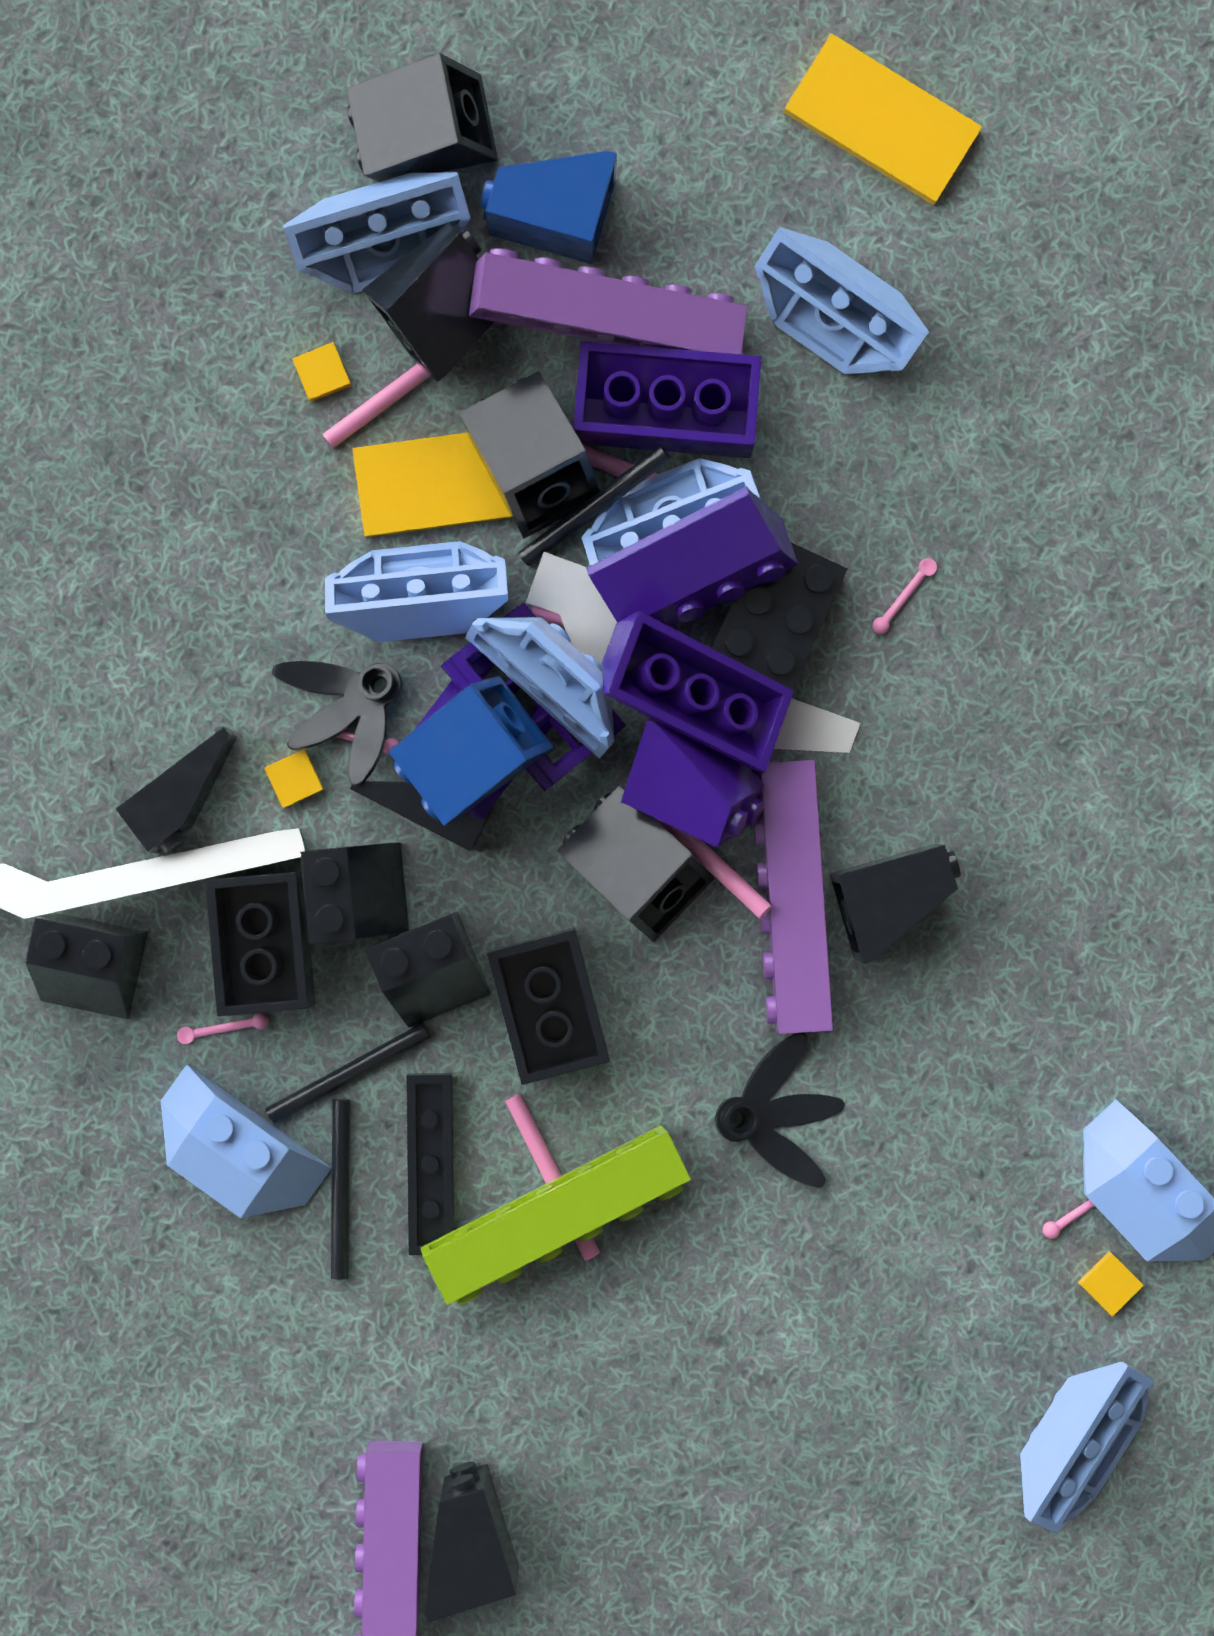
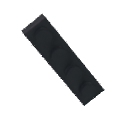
(429, 1158)

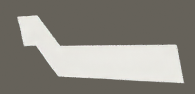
(568, 591)
(33, 897)

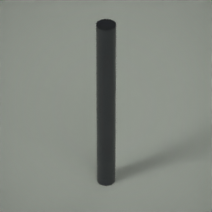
(594, 505)
(348, 1073)
(340, 1189)

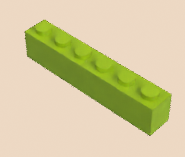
(555, 1215)

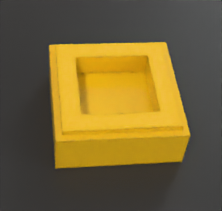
(321, 372)
(294, 778)
(1110, 1283)

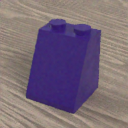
(692, 786)

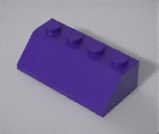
(667, 399)
(697, 561)
(694, 690)

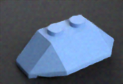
(371, 228)
(836, 305)
(662, 502)
(416, 591)
(551, 673)
(234, 1150)
(1145, 1189)
(1081, 1442)

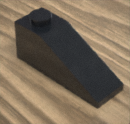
(175, 798)
(407, 802)

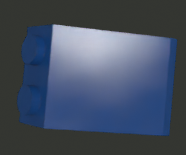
(552, 203)
(469, 749)

